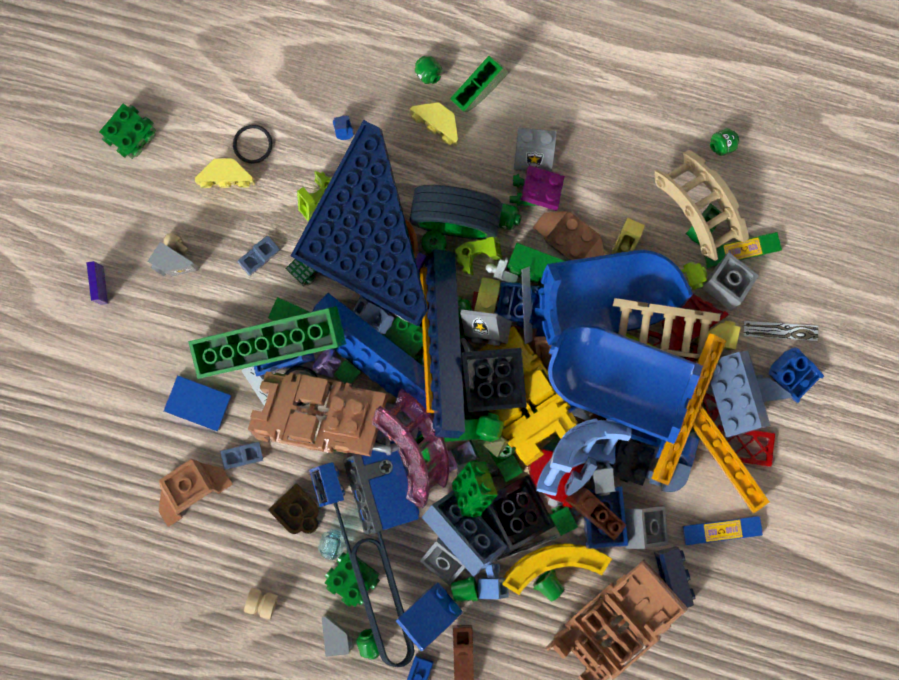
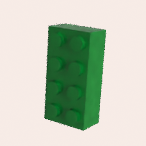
(528, 257)

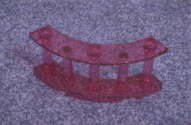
(410, 452)

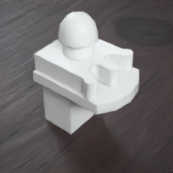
(499, 273)

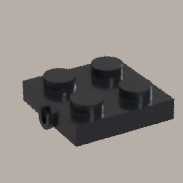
(632, 461)

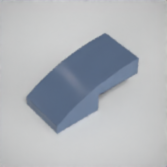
(258, 256)
(241, 455)
(462, 455)
(577, 479)

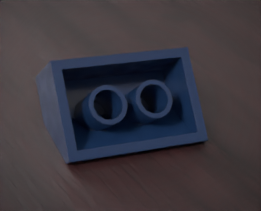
(674, 574)

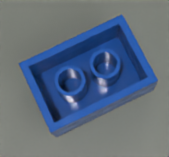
(597, 538)

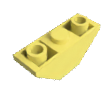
(438, 120)
(224, 173)

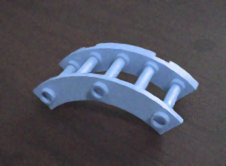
(577, 446)

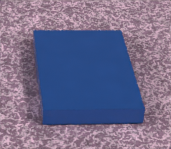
(197, 403)

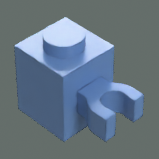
(491, 586)

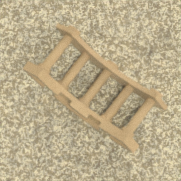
(720, 192)
(669, 314)

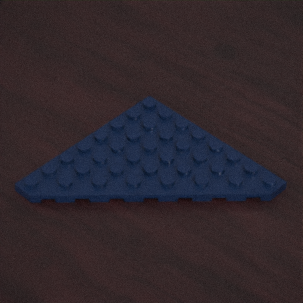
(362, 233)

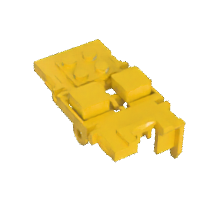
(552, 409)

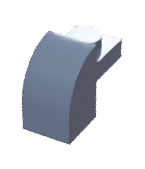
(374, 314)
(677, 481)

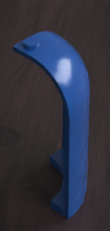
(586, 288)
(623, 379)

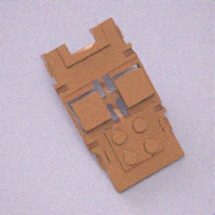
(347, 422)
(642, 603)

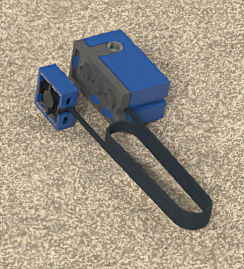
(380, 497)

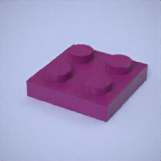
(542, 188)

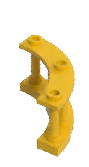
(550, 558)

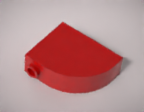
(537, 467)

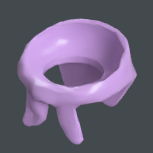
(327, 363)

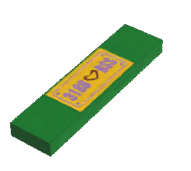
(749, 249)

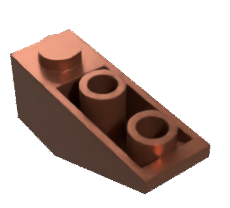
(596, 512)
(463, 652)

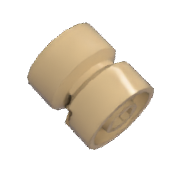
(261, 603)

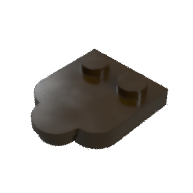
(296, 511)

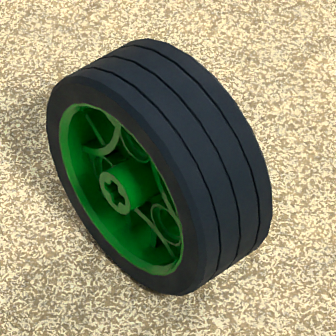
(456, 211)

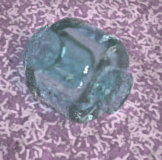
(331, 544)

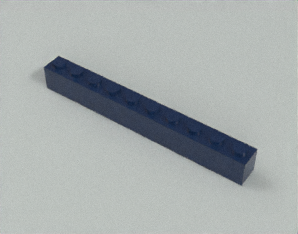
(445, 345)

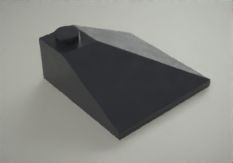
(493, 380)
(518, 514)

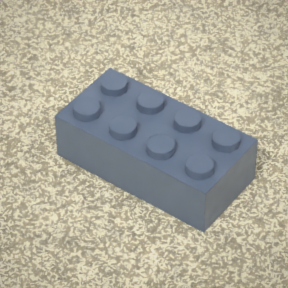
(738, 395)
(465, 536)

